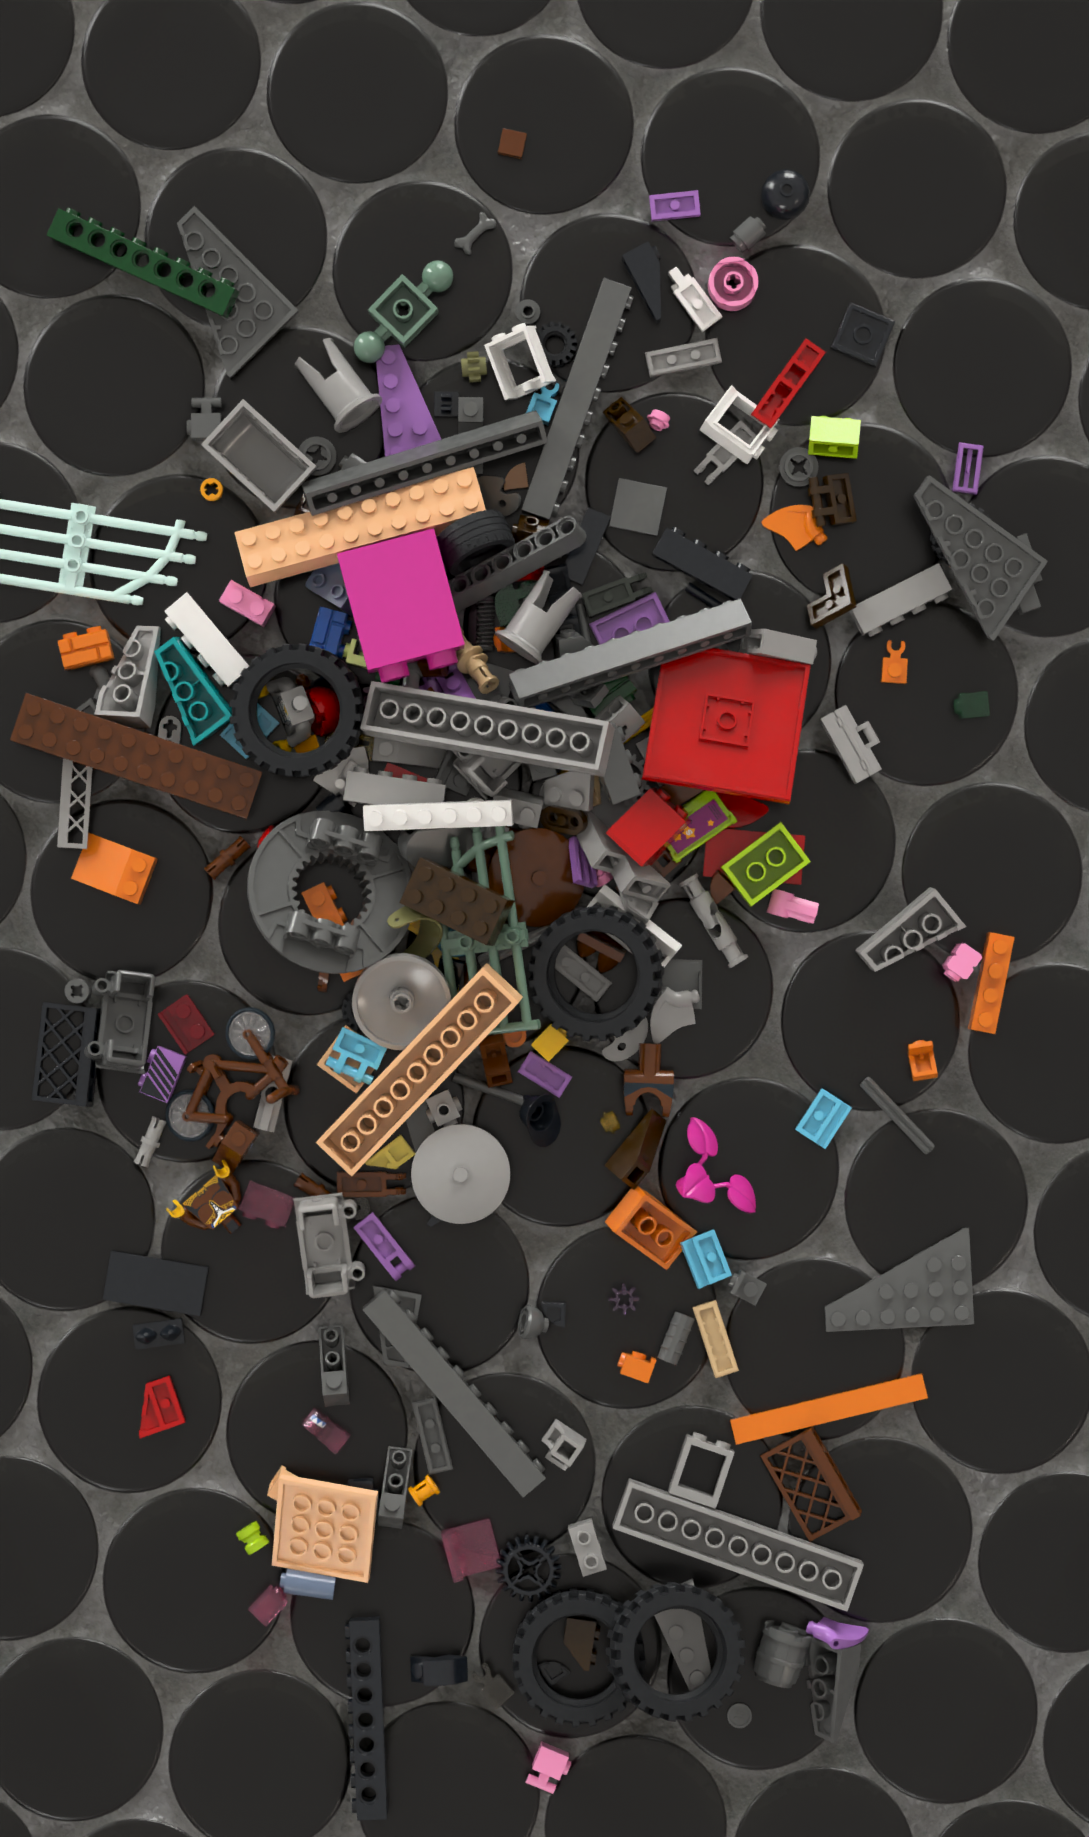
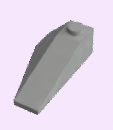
(132, 688)

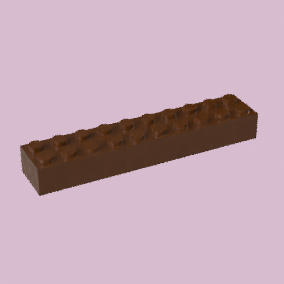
(136, 756)

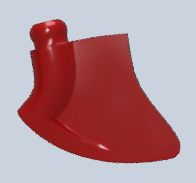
(743, 808)

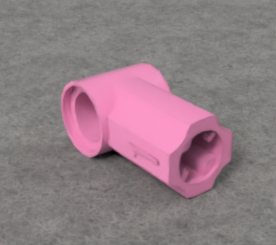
(787, 905)

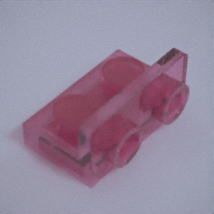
(266, 1204)

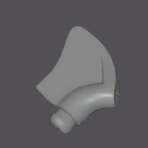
(672, 1012)

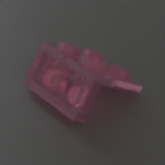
(470, 1549)

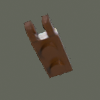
(369, 1184)

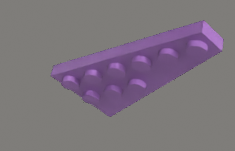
(403, 409)

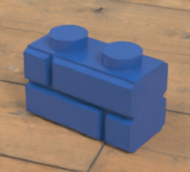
(330, 631)

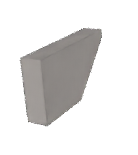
(640, 908)

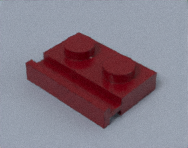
(186, 1024)

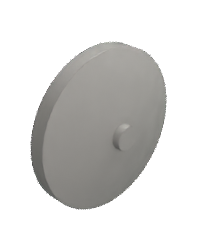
(398, 999)
(460, 1174)

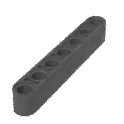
(516, 562)

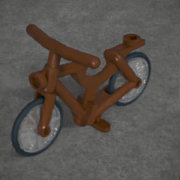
(251, 1037)

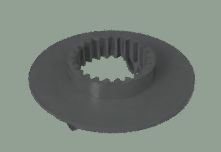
(321, 942)

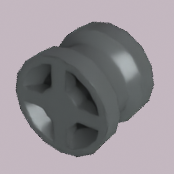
(80, 988)

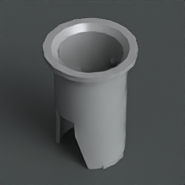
(341, 392)
(534, 628)

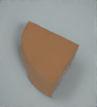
(516, 478)

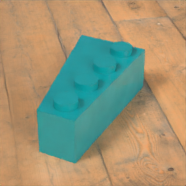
(197, 697)

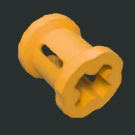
(423, 1490)

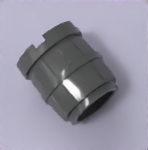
(781, 1654)

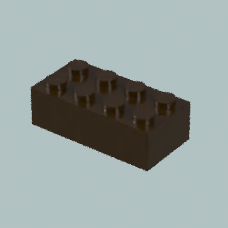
(457, 901)

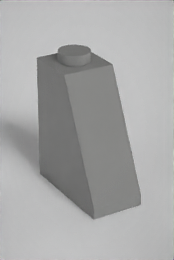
(779, 646)

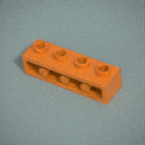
(322, 905)

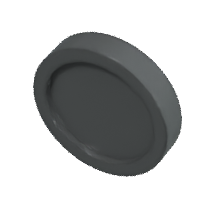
(739, 1715)

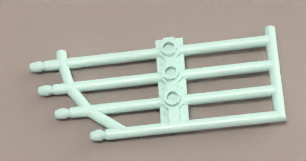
(76, 552)

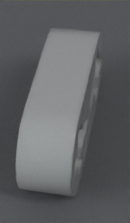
(176, 734)

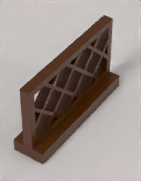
(829, 1472)

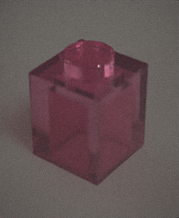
(268, 1604)

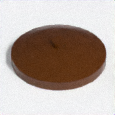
(539, 876)

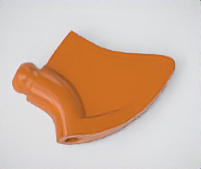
(795, 525)

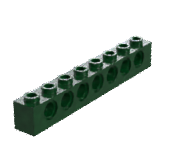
(62, 231)

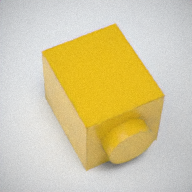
(550, 1042)

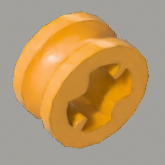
(212, 497)

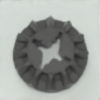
(327, 449)
(797, 455)

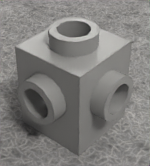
(443, 1099)

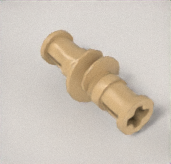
(473, 661)

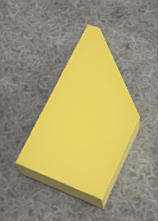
(392, 1155)

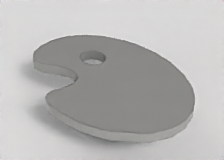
(631, 1039)

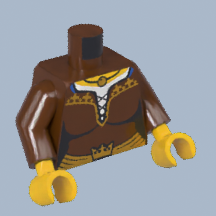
(212, 1203)

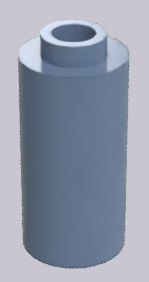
(308, 1584)

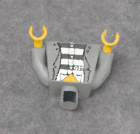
(293, 711)

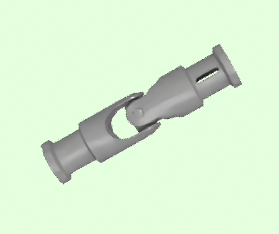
(709, 914)

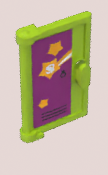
(707, 819)

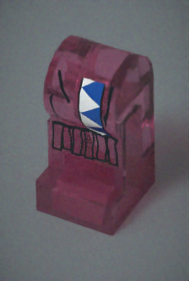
(326, 1430)

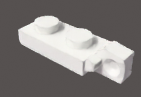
(694, 299)

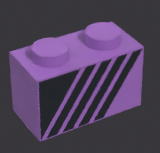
(162, 1073)

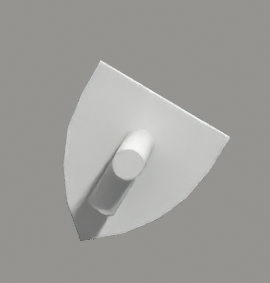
(335, 779)

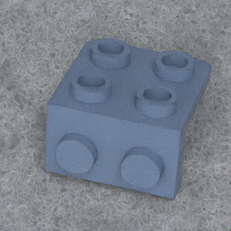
(330, 585)

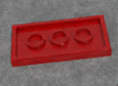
(730, 843)

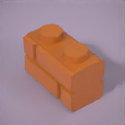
(85, 649)

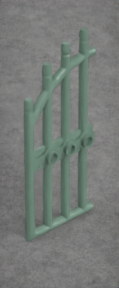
(512, 936)

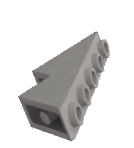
(608, 856)

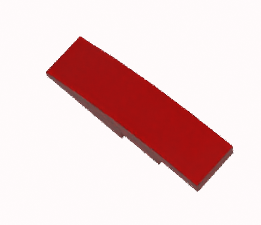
(788, 383)

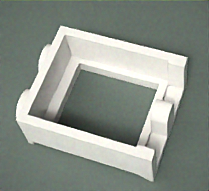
(501, 367)
(728, 439)

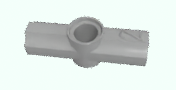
(268, 1113)

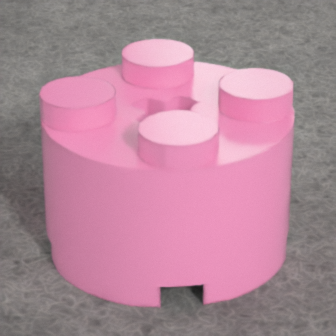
(722, 293)

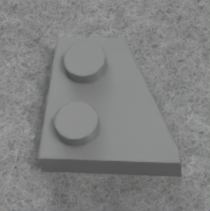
(570, 791)

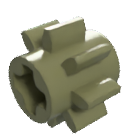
(473, 366)

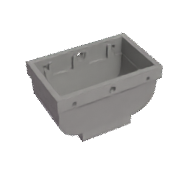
(259, 456)

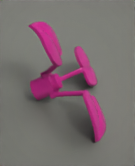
(696, 1182)

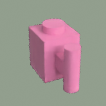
(550, 1763)

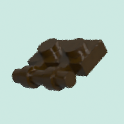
(838, 497)

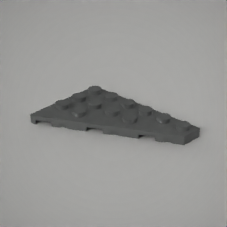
(259, 307)
(984, 557)
(920, 1292)

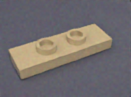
(715, 1339)

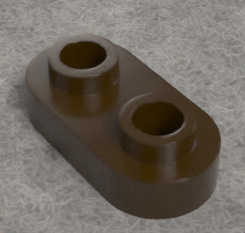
(565, 820)

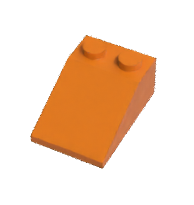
(114, 869)
(650, 1226)

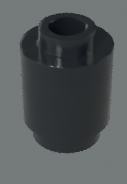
(333, 803)

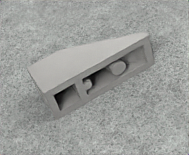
(406, 753)

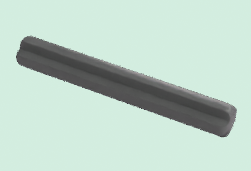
(897, 1115)

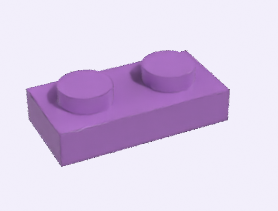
(674, 205)

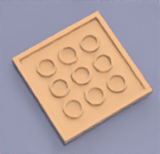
(324, 1528)

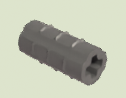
(676, 1338)

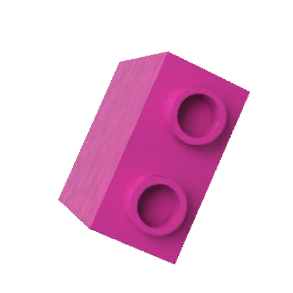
(402, 604)

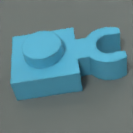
(544, 403)

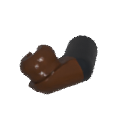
(303, 680)

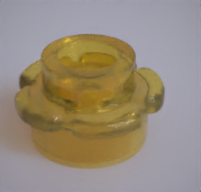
(610, 1122)

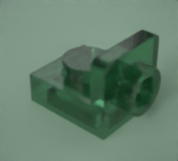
(972, 705)

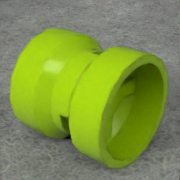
(251, 1536)

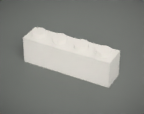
(207, 640)

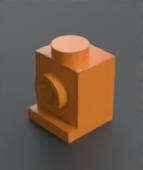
(636, 1366)

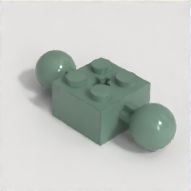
(370, 345)

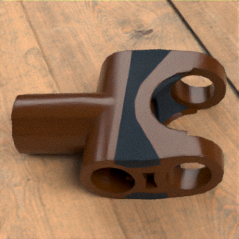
(648, 1079)

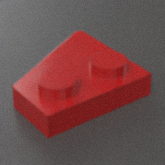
(160, 1407)

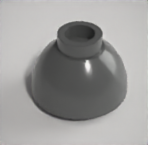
(531, 1322)

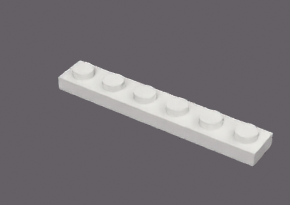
(438, 815)

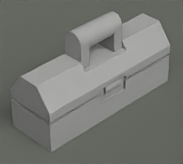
(845, 738)

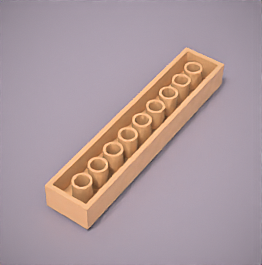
(314, 541)
(419, 1069)

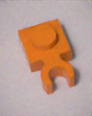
(894, 668)

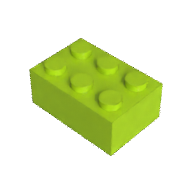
(765, 864)

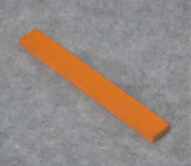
(828, 1408)

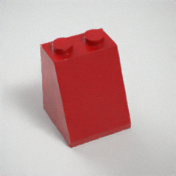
(649, 826)

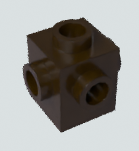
(527, 526)

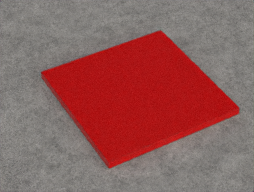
(728, 724)

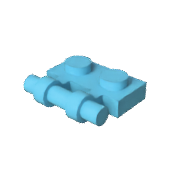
(360, 1049)

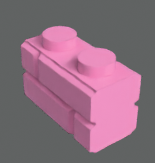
(247, 603)
(961, 962)

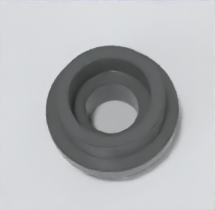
(524, 318)

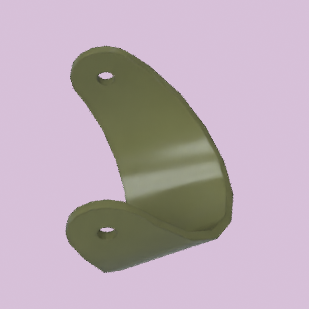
(429, 931)

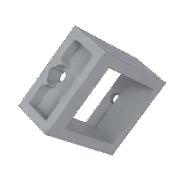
(693, 1494)

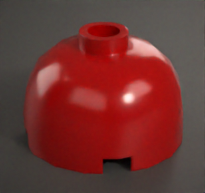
(325, 709)

